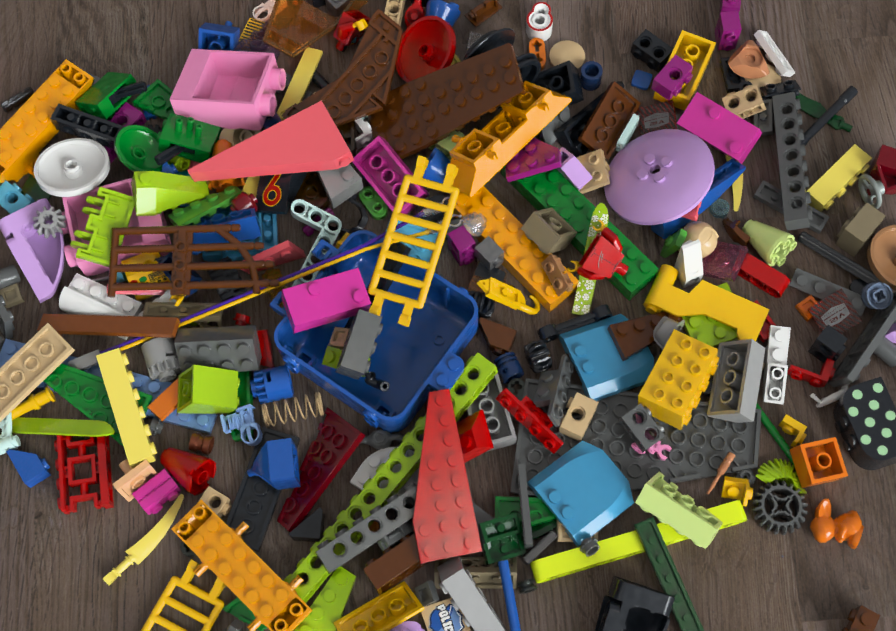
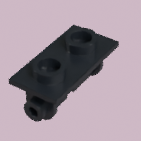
(780, 88)

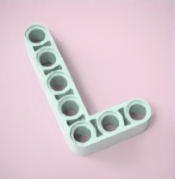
(322, 226)

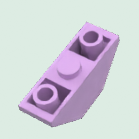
(573, 169)

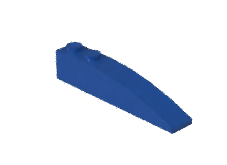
(723, 179)

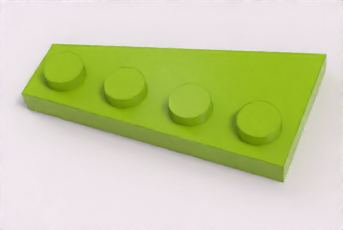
(329, 603)

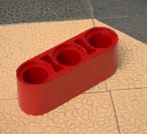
(763, 276)

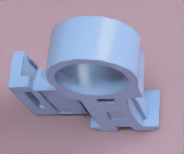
(244, 422)

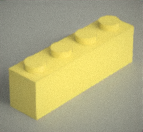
(838, 177)

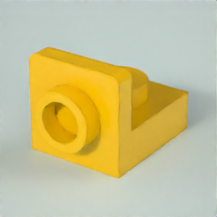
(795, 428)
(737, 489)

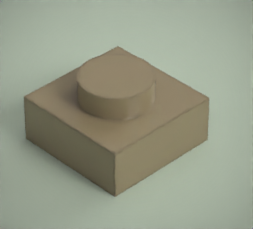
(12, 295)

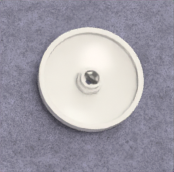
(72, 167)

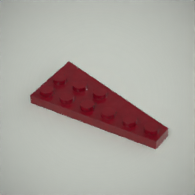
(321, 464)

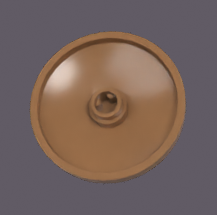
(882, 255)

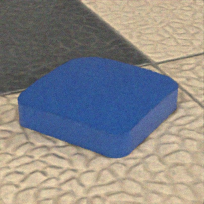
(641, 80)

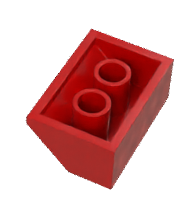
(474, 435)

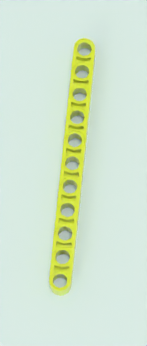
(622, 546)

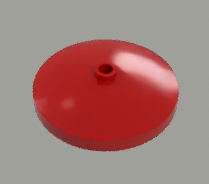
(425, 48)

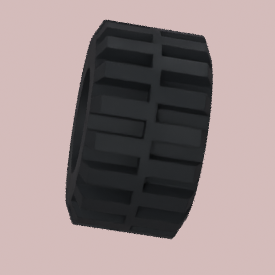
(227, 274)

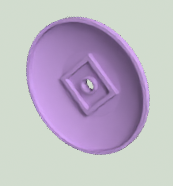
(669, 194)

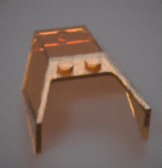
(298, 25)

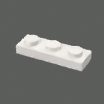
(773, 54)

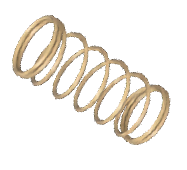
(318, 401)

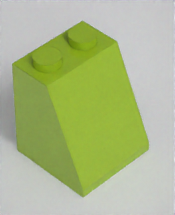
(207, 390)

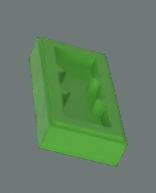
(673, 243)

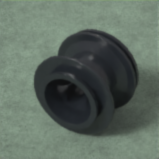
(527, 62)

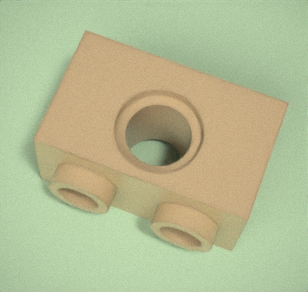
(586, 408)

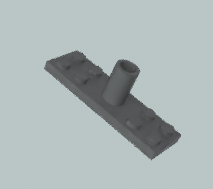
(8, 276)
(870, 341)

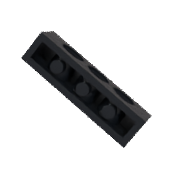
(85, 125)

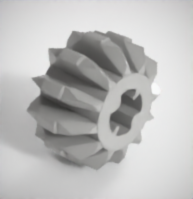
(52, 215)

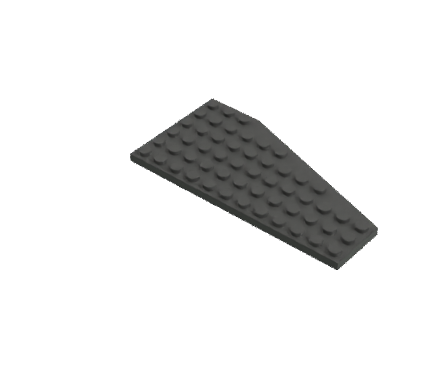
(694, 452)

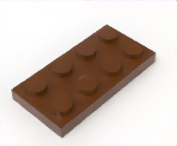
(609, 120)

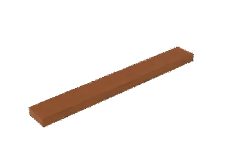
(112, 325)

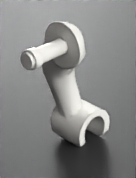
(831, 398)

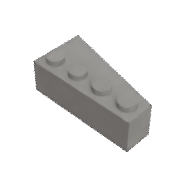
(340, 184)

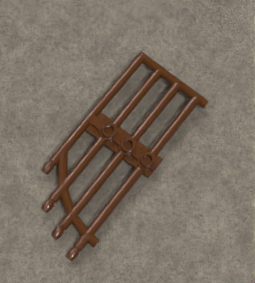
(182, 260)

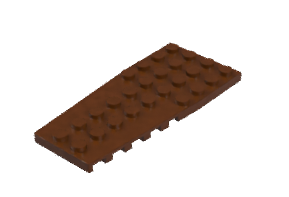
(447, 100)

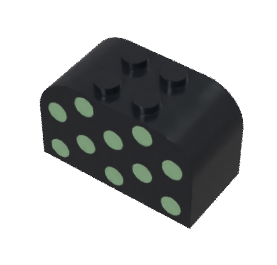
(867, 424)

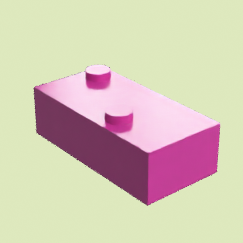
(719, 128)
(386, 172)
(325, 300)

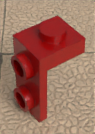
(815, 380)

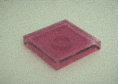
(724, 261)

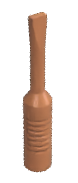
(722, 469)

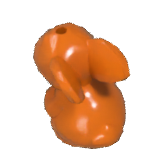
(844, 527)

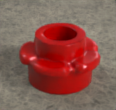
(241, 320)

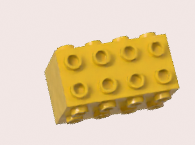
(679, 379)

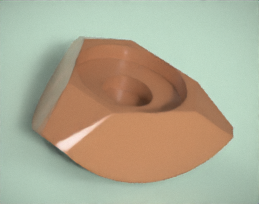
(748, 61)

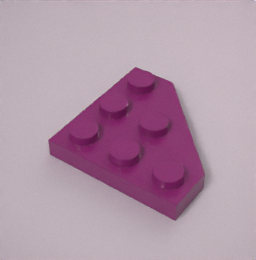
(532, 160)

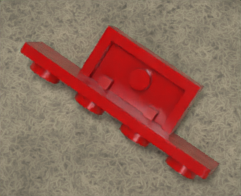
(532, 418)

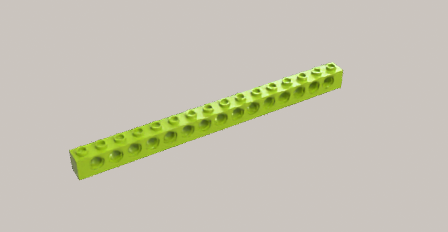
(396, 481)

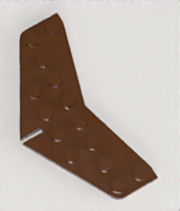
(366, 76)

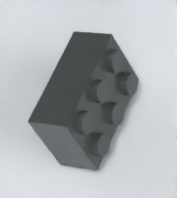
(359, 344)

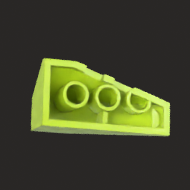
(164, 191)

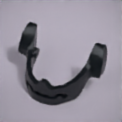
(361, 223)

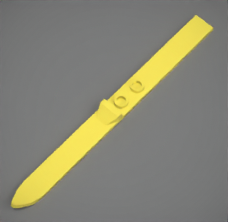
(294, 94)

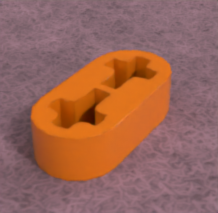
(541, 53)

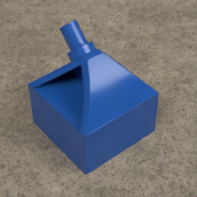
(218, 36)
(277, 464)

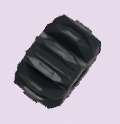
(485, 305)
(538, 356)

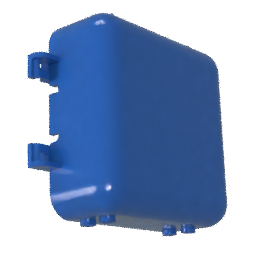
(408, 358)

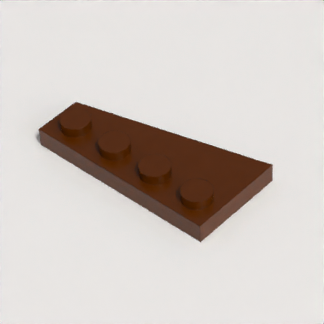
(636, 334)

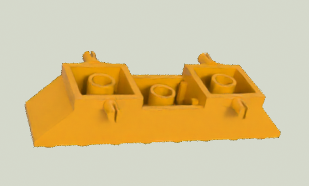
(31, 125)
(489, 150)
(242, 570)

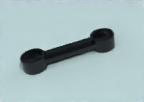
(551, 332)

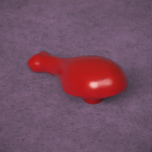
(414, 13)

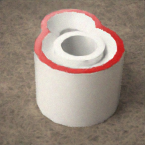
(539, 22)

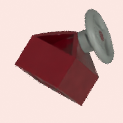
(880, 176)

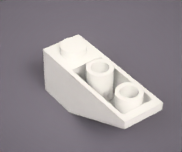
(689, 263)

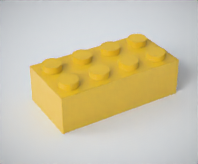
(696, 52)

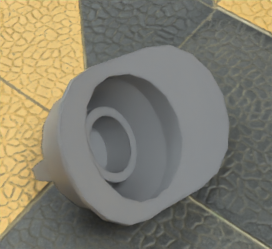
(664, 330)

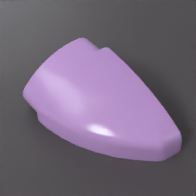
(37, 256)

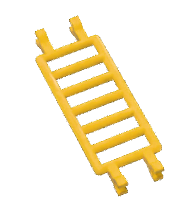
(416, 178)
(185, 584)

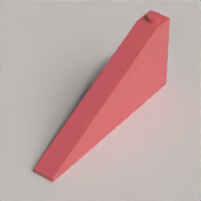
(295, 145)

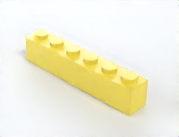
(125, 407)

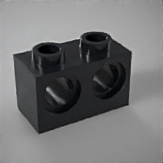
(654, 47)
(828, 345)

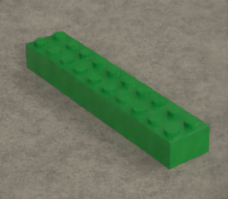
(555, 191)

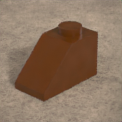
(498, 337)

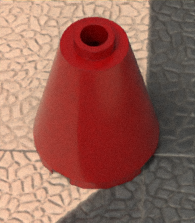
(188, 469)

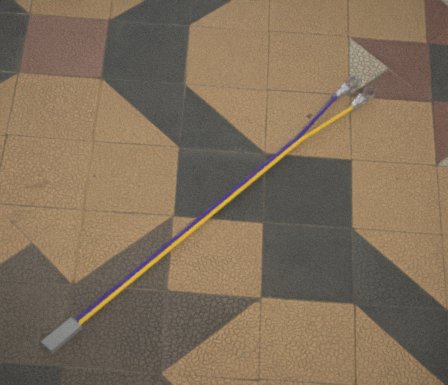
(90, 360)

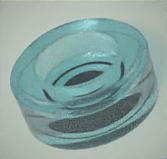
(719, 208)

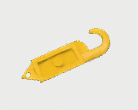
(508, 295)

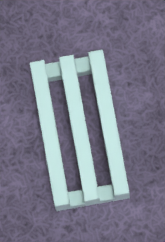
(628, 132)

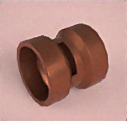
(201, 443)

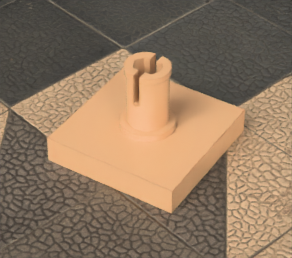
(133, 478)

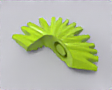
(779, 471)

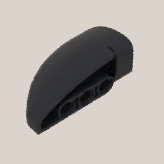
(634, 608)

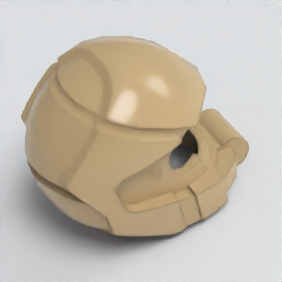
(703, 232)

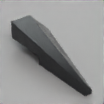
(570, 131)

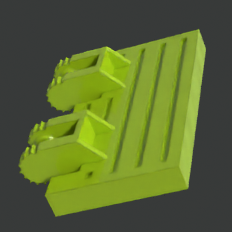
(115, 213)

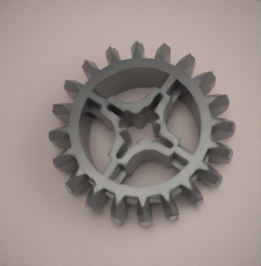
(785, 513)

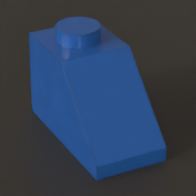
(30, 467)

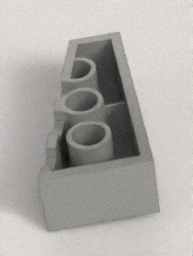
(468, 597)

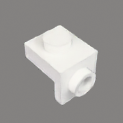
(365, 133)

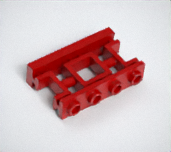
(100, 472)

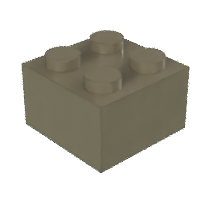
(859, 229)
(548, 230)

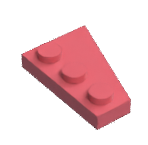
(280, 254)

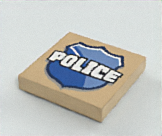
(443, 617)

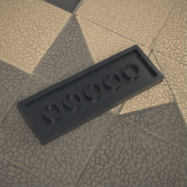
(256, 498)

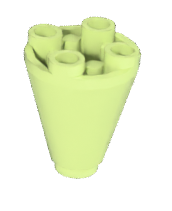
(770, 242)

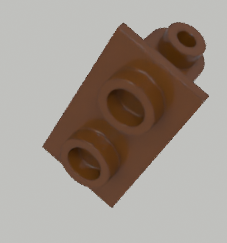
(483, 11)

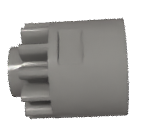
(161, 359)

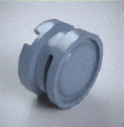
(877, 295)

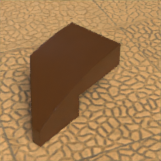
(735, 232)

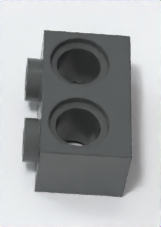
(637, 430)

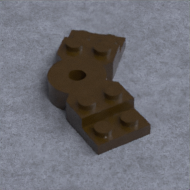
(312, 187)

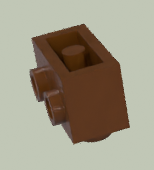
(861, 620)

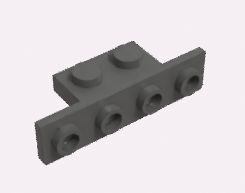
(553, 389)

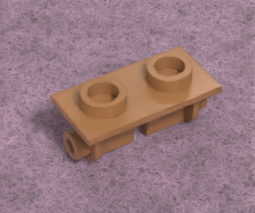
(554, 268)

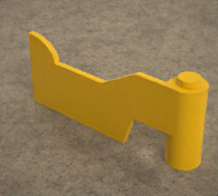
(705, 300)

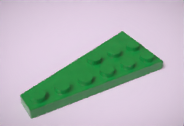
(88, 395)

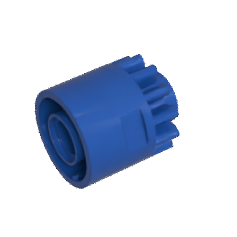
(272, 384)

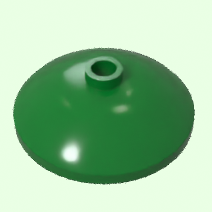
(137, 148)

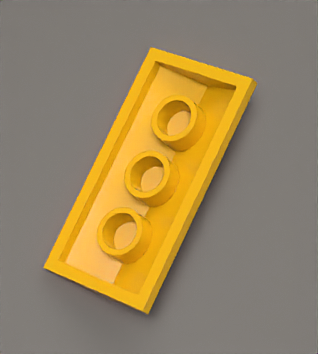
(383, 611)

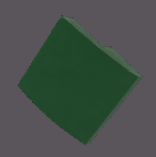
(501, 538)

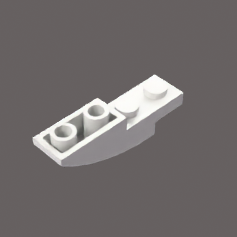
(776, 365)

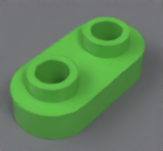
(373, 201)

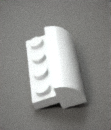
(90, 298)

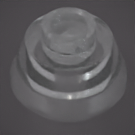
(474, 223)

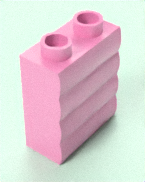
(228, 88)
(77, 221)

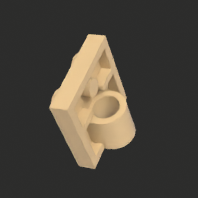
(597, 167)

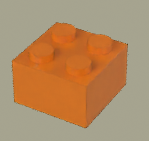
(818, 462)

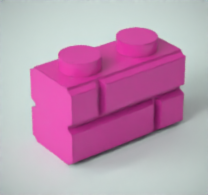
(157, 492)

